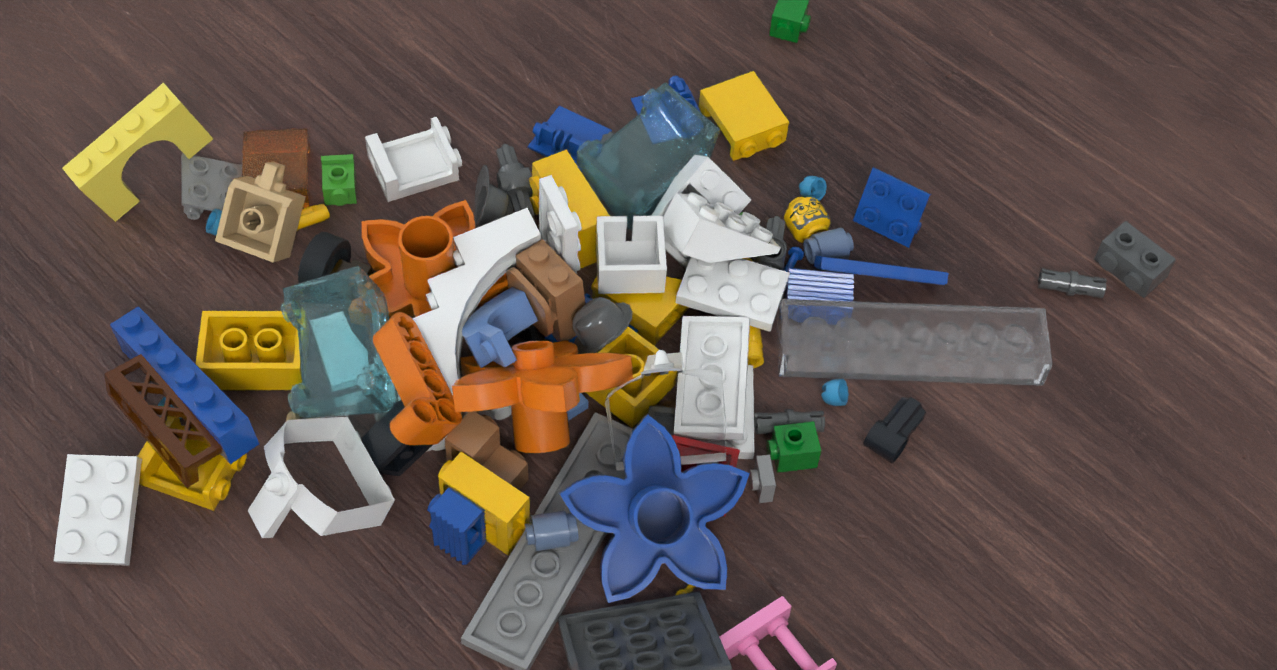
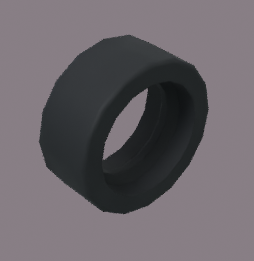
(322, 256)

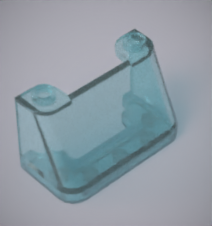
(647, 152)
(336, 345)

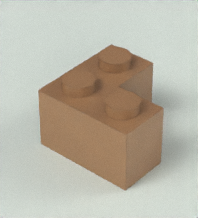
(480, 440)

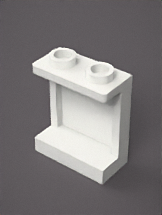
(414, 161)

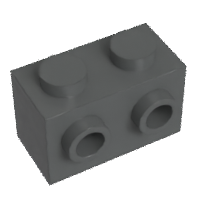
(1134, 259)

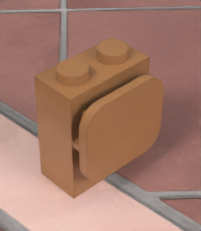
(550, 288)

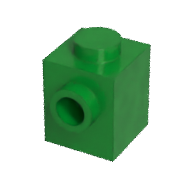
(790, 19)
(794, 447)

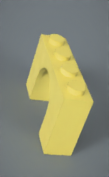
(100, 165)

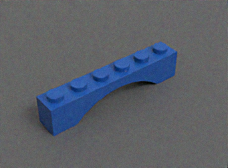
(216, 412)

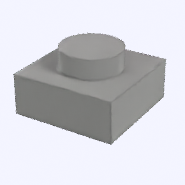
(763, 479)

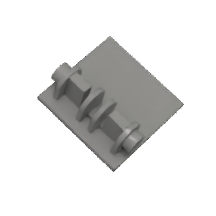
(205, 183)

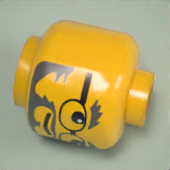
(806, 217)

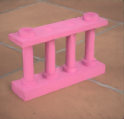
(773, 621)

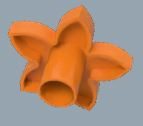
(416, 252)
(539, 388)

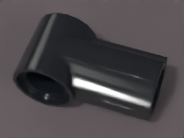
(892, 434)

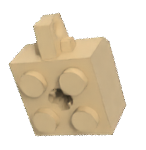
(261, 215)

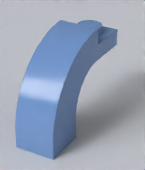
(495, 324)

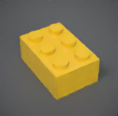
(580, 198)
(249, 350)

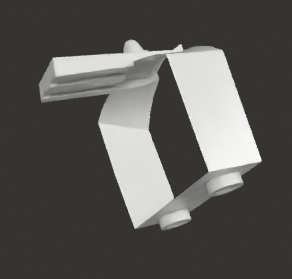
(673, 362)
(282, 493)

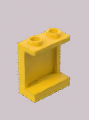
(745, 114)
(213, 475)

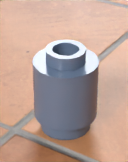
(830, 243)
(551, 530)

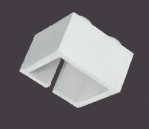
(633, 264)

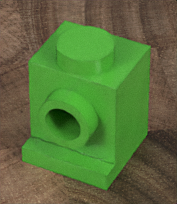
(339, 179)

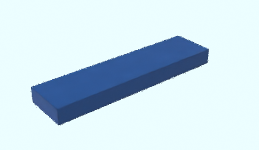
(881, 270)

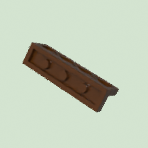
(152, 427)

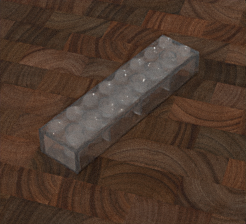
(913, 342)

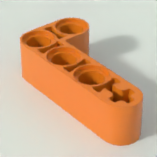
(419, 382)

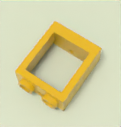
(504, 505)

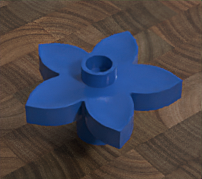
(657, 514)

